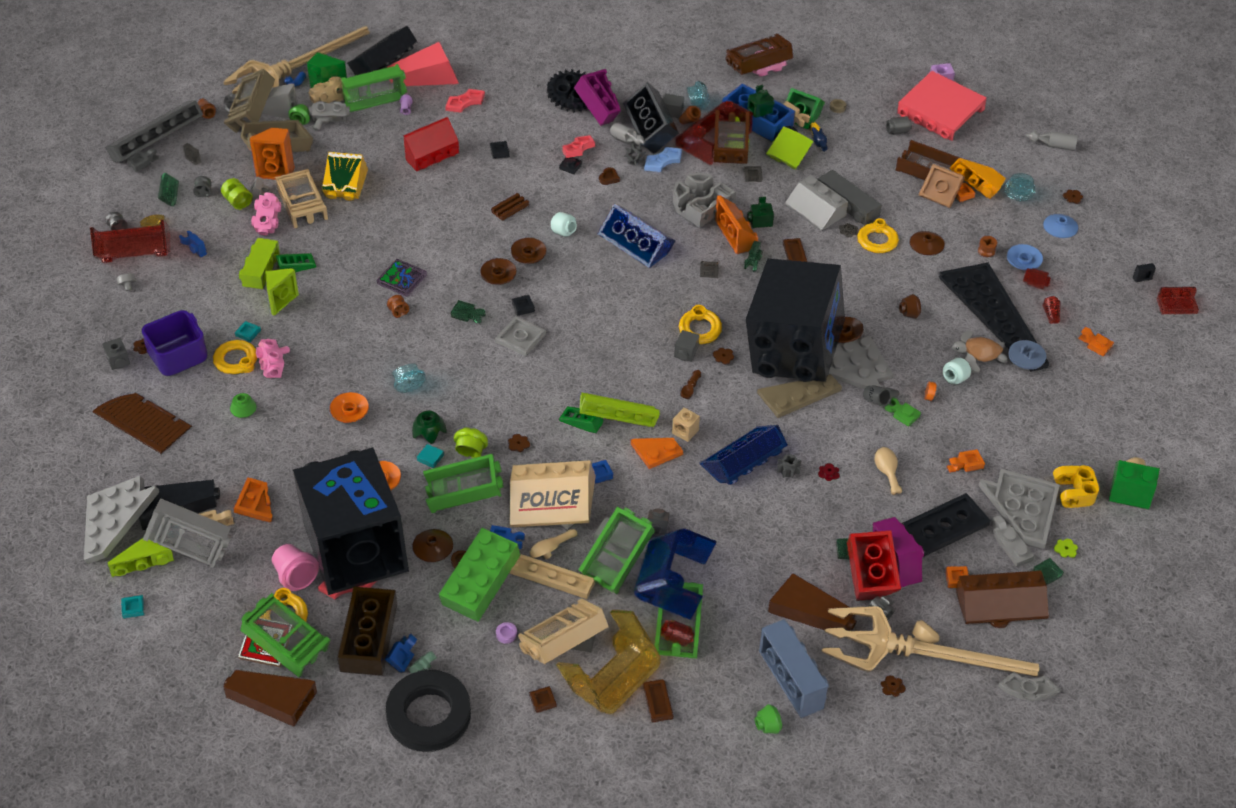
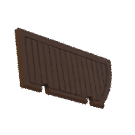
(143, 421)

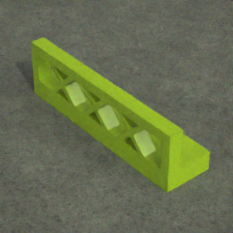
(618, 410)

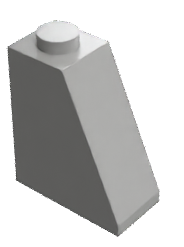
(280, 101)

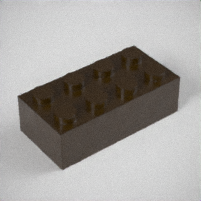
(367, 631)

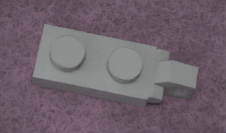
(1011, 542)

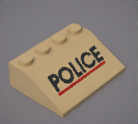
(551, 493)

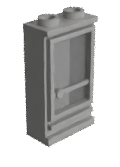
(188, 533)

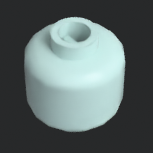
(563, 224)
(956, 371)

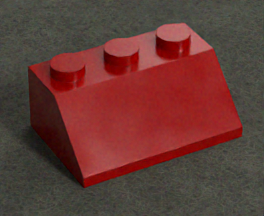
(430, 144)
(873, 564)

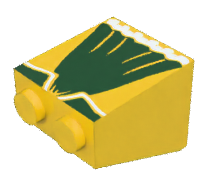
(344, 175)

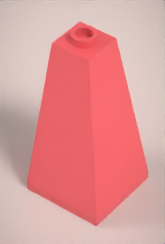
(427, 67)

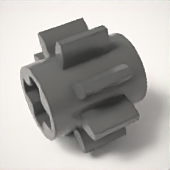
(638, 157)
(789, 465)
(885, 604)

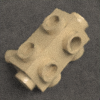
(327, 91)

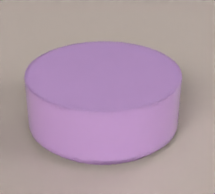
(506, 632)

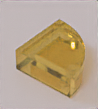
(153, 220)

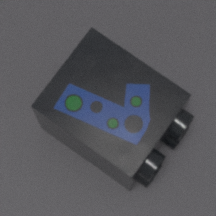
(796, 320)
(351, 520)

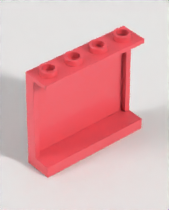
(940, 104)

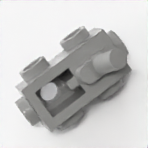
(328, 112)

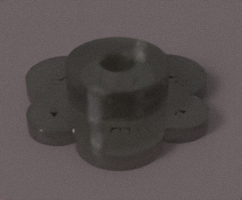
(848, 229)

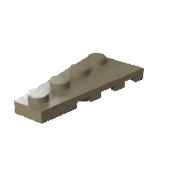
(795, 395)

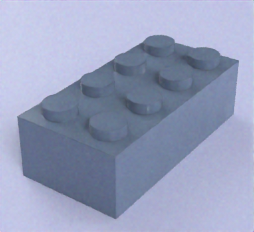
(793, 668)

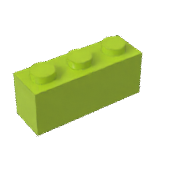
(261, 259)

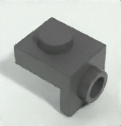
(660, 521)

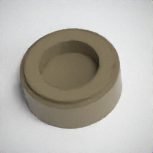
(837, 105)

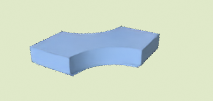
(666, 157)

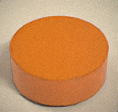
(930, 391)

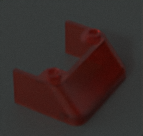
(692, 139)
(131, 242)

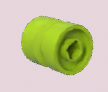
(236, 193)

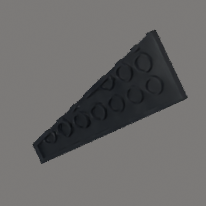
(987, 299)

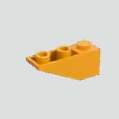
(979, 176)

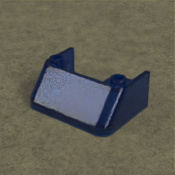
(664, 587)

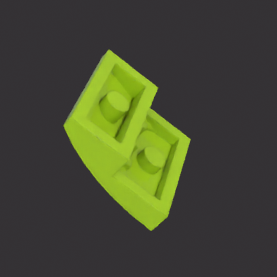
(789, 147)

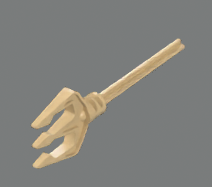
(285, 68)
(884, 641)

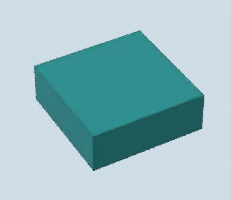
(247, 331)
(430, 456)
(132, 606)

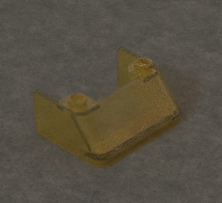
(623, 674)

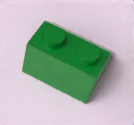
(323, 67)
(807, 104)
(1133, 484)

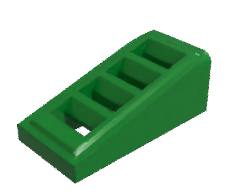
(289, 261)
(591, 424)

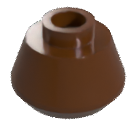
(910, 306)

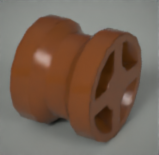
(987, 246)
(398, 306)

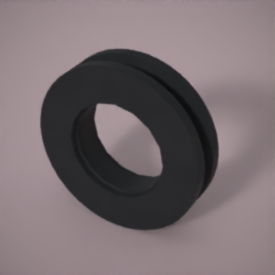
(428, 737)

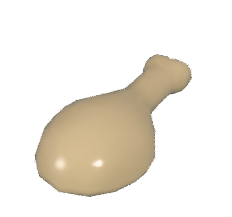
(887, 463)
(546, 546)

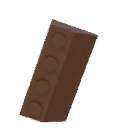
(1003, 597)

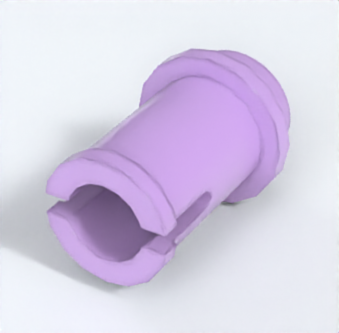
(406, 102)

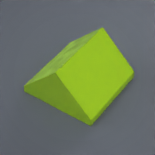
(281, 288)

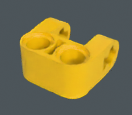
(1084, 483)

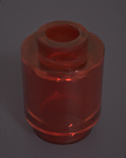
(1037, 278)
(677, 632)

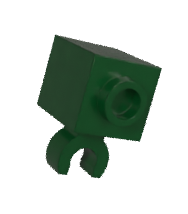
(760, 103)
(761, 214)

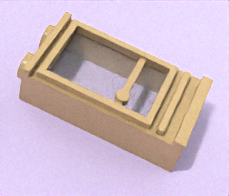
(300, 196)
(563, 631)

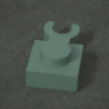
(422, 663)

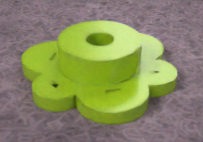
(1066, 548)

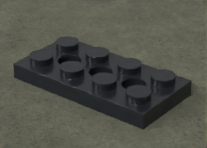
(948, 513)

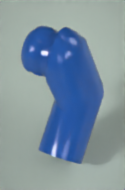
(297, 81)

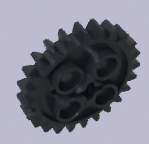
(562, 86)

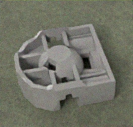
(698, 209)

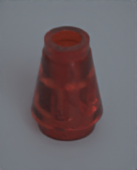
(1052, 309)

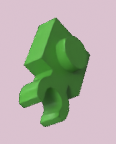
(903, 413)

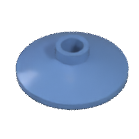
(1060, 226)
(1024, 257)

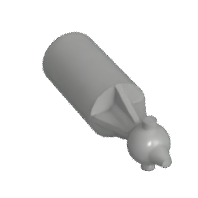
(626, 134)
(1055, 139)

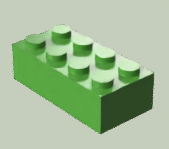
(479, 574)

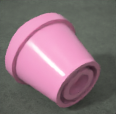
(295, 567)

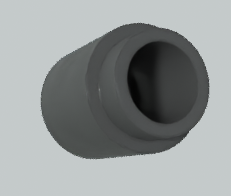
(898, 125)

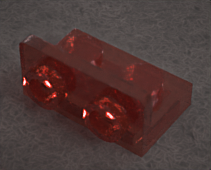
(1177, 300)

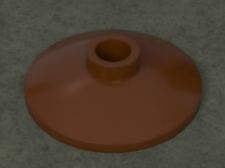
(927, 243)
(528, 250)
(498, 271)
(851, 330)
(432, 551)

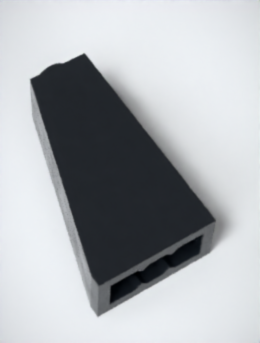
(194, 496)

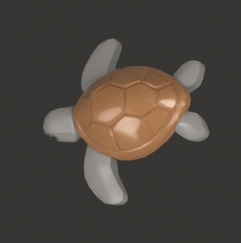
(979, 350)

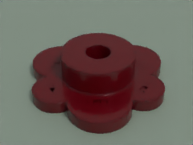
(829, 472)

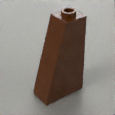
(808, 605)
(271, 694)

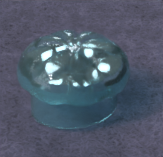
(699, 95)
(1020, 187)
(408, 378)

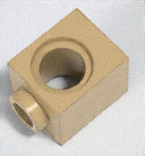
(685, 424)

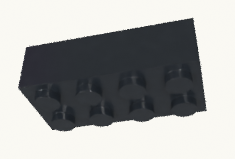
(383, 52)
(651, 117)

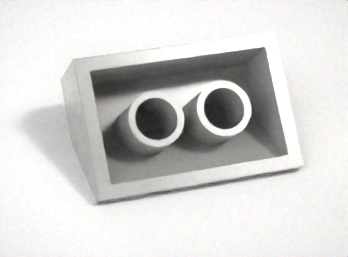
(817, 203)

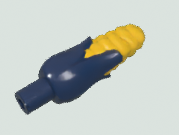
(818, 136)

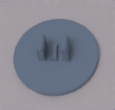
(1027, 354)

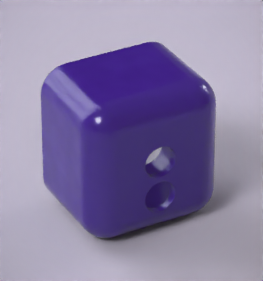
(175, 342)

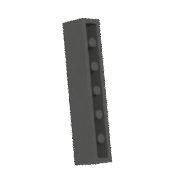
(154, 131)

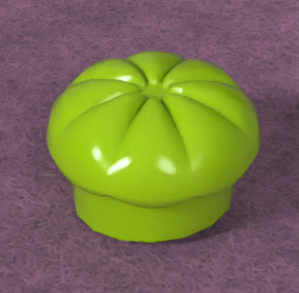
(470, 442)

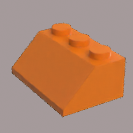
(272, 153)
(734, 225)

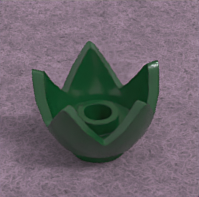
(428, 424)

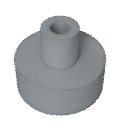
(126, 280)

